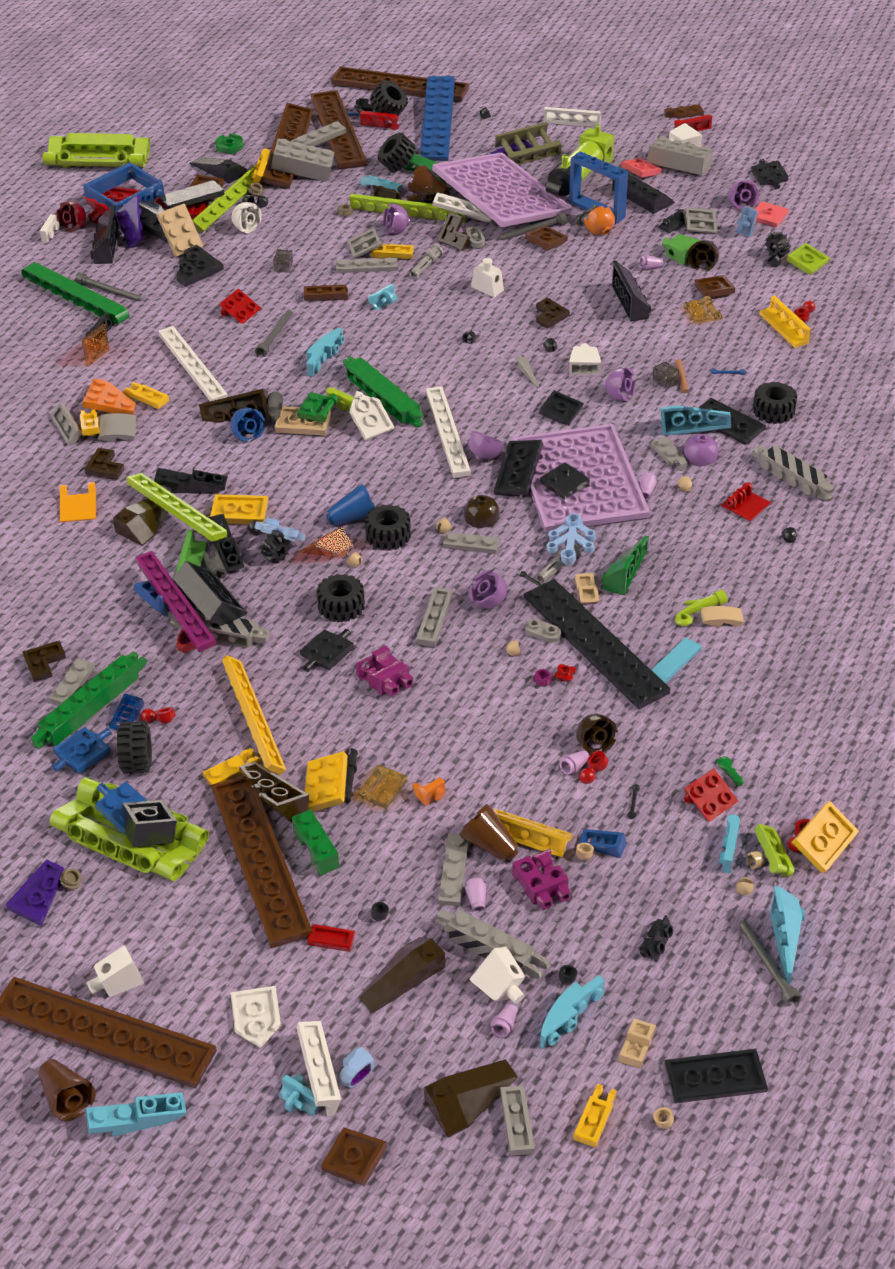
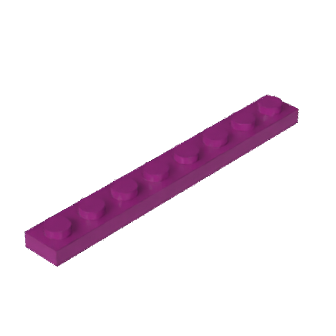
(175, 601)

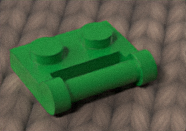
(313, 404)

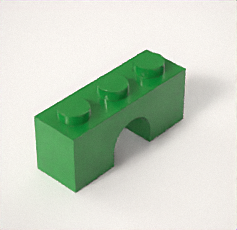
(310, 833)

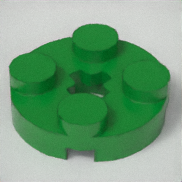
(229, 144)

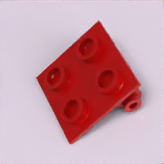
(98, 209)
(239, 306)
(745, 502)
(710, 795)

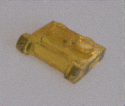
(699, 314)
(385, 790)

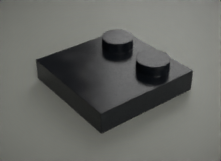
(561, 408)
(564, 480)

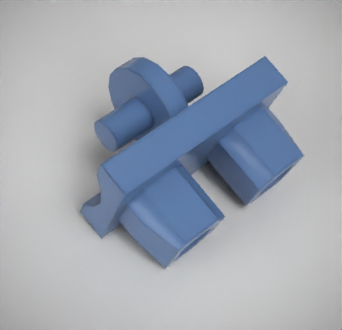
(747, 221)

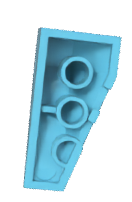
(685, 420)
(786, 922)

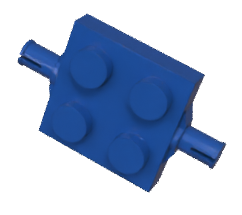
(82, 750)
(111, 804)

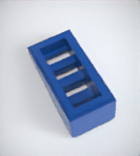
(613, 837)

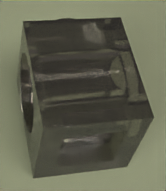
(283, 260)
(665, 375)

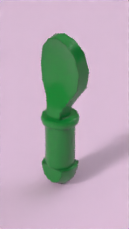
(726, 765)

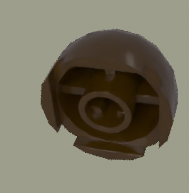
(703, 252)
(481, 511)
(599, 730)

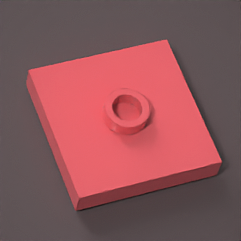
(641, 167)
(770, 214)

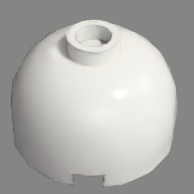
(246, 217)

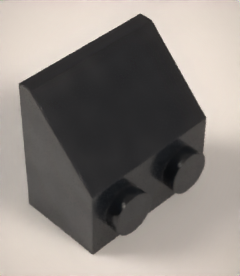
(149, 823)

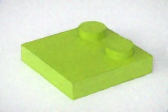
(807, 258)

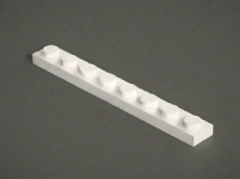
(192, 364)
(448, 432)

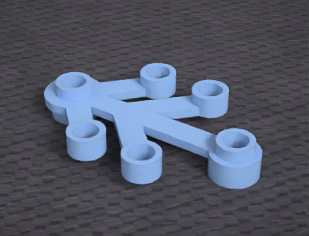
(572, 523)
(273, 524)

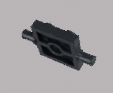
(769, 173)
(326, 649)

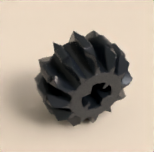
(778, 244)
(275, 547)

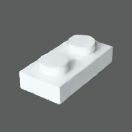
(48, 229)

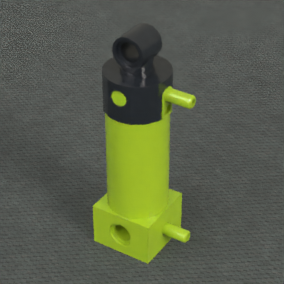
(593, 143)

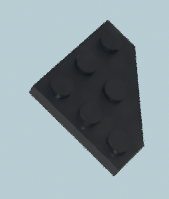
(197, 265)

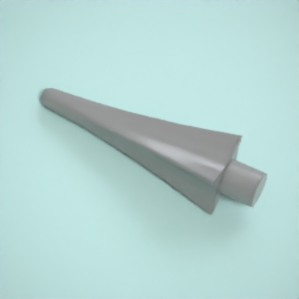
(524, 366)

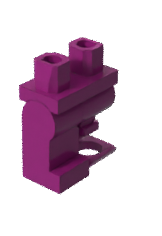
(384, 672)
(542, 886)

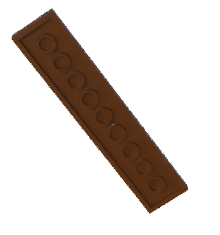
(370, 79)
(293, 124)
(346, 146)
(261, 862)
(105, 1032)

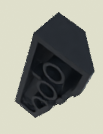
(220, 168)

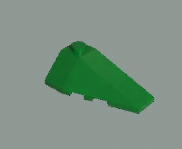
(624, 568)

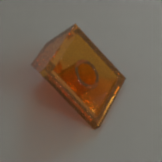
(95, 345)
(330, 544)

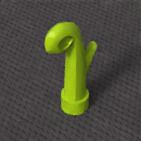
(683, 617)

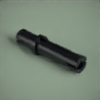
(351, 770)

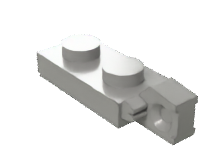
(669, 453)

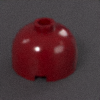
(71, 213)

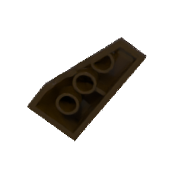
(224, 408)
(139, 521)
(275, 791)
(404, 971)
(465, 1095)

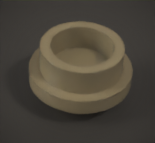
(255, 189)
(345, 210)
(70, 879)

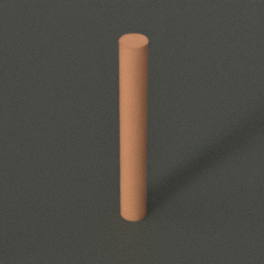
(682, 378)

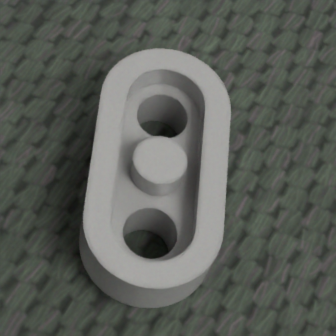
(477, 238)
(543, 630)

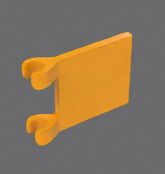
(77, 506)

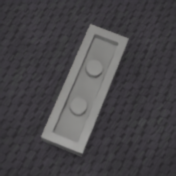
(66, 424)
(471, 542)
(72, 681)
(517, 1120)

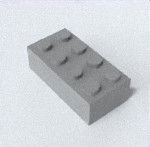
(680, 155)
(302, 160)

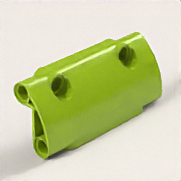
(122, 147)
(169, 864)

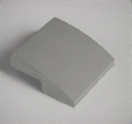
(700, 220)
(364, 243)
(117, 426)

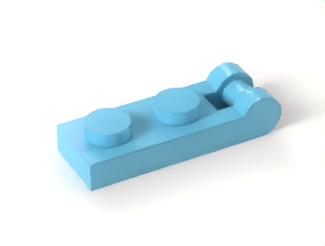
(372, 180)
(729, 843)

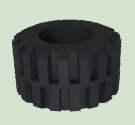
(388, 98)
(396, 152)
(775, 402)
(387, 527)
(340, 597)
(134, 747)

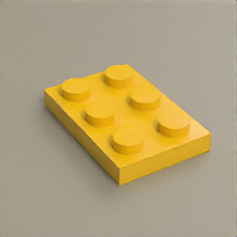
(240, 508)
(326, 781)
(825, 836)

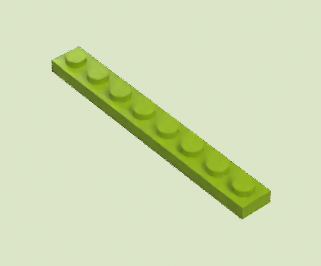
(225, 202)
(413, 209)
(177, 507)

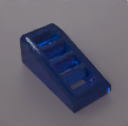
(126, 700)

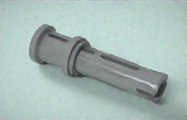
(416, 271)
(554, 566)

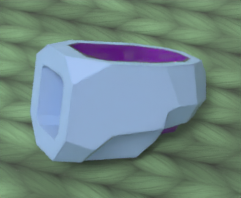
(356, 1067)

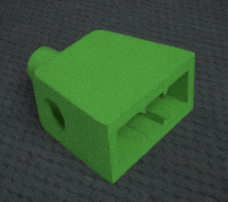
(678, 247)

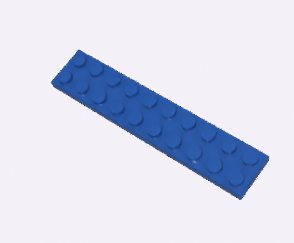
(437, 118)

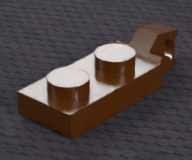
(684, 111)

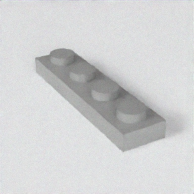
(321, 135)
(366, 265)
(434, 617)
(453, 870)

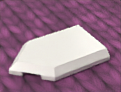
(370, 416)
(256, 1014)

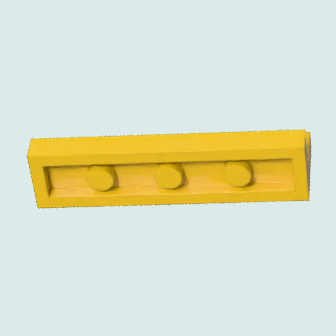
(785, 325)
(534, 833)

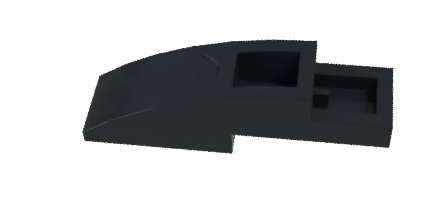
(195, 483)
(227, 546)

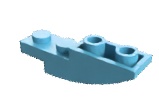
(323, 349)
(565, 1010)
(136, 1116)

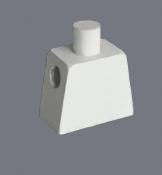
(686, 135)
(487, 278)
(585, 360)
(115, 974)
(500, 976)

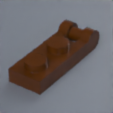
(326, 292)

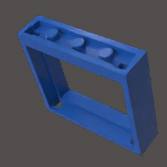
(603, 168)
(96, 187)

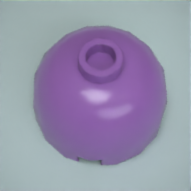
(743, 191)
(396, 218)
(619, 381)
(484, 446)
(701, 450)
(488, 590)

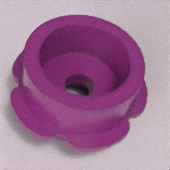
(542, 677)

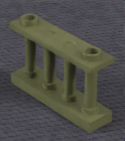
(528, 133)

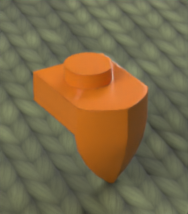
(430, 792)

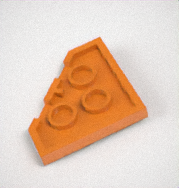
(107, 398)

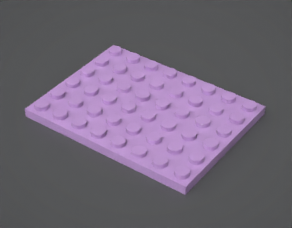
(501, 189)
(599, 456)

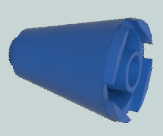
(351, 507)

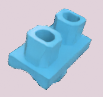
(383, 297)
(297, 1094)

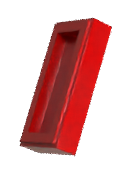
(331, 937)

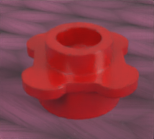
(565, 672)

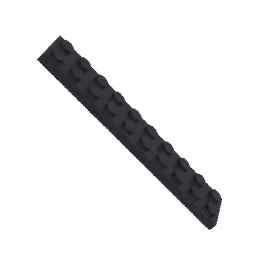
(597, 644)

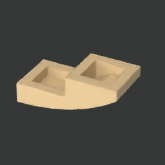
(586, 588)
(718, 615)
(637, 1043)

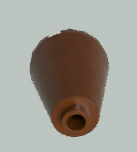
(425, 177)
(490, 834)
(65, 1090)

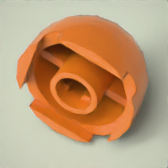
(600, 221)

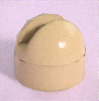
(685, 484)
(443, 525)
(354, 560)
(513, 648)
(584, 851)
(755, 856)
(745, 886)
(659, 1118)

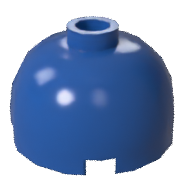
(247, 420)

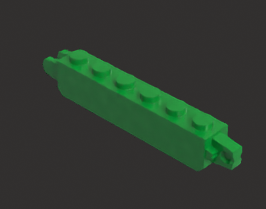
(379, 386)
(88, 700)

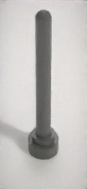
(559, 219)
(83, 279)
(263, 348)
(788, 992)

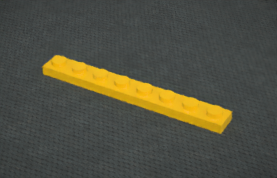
(254, 715)

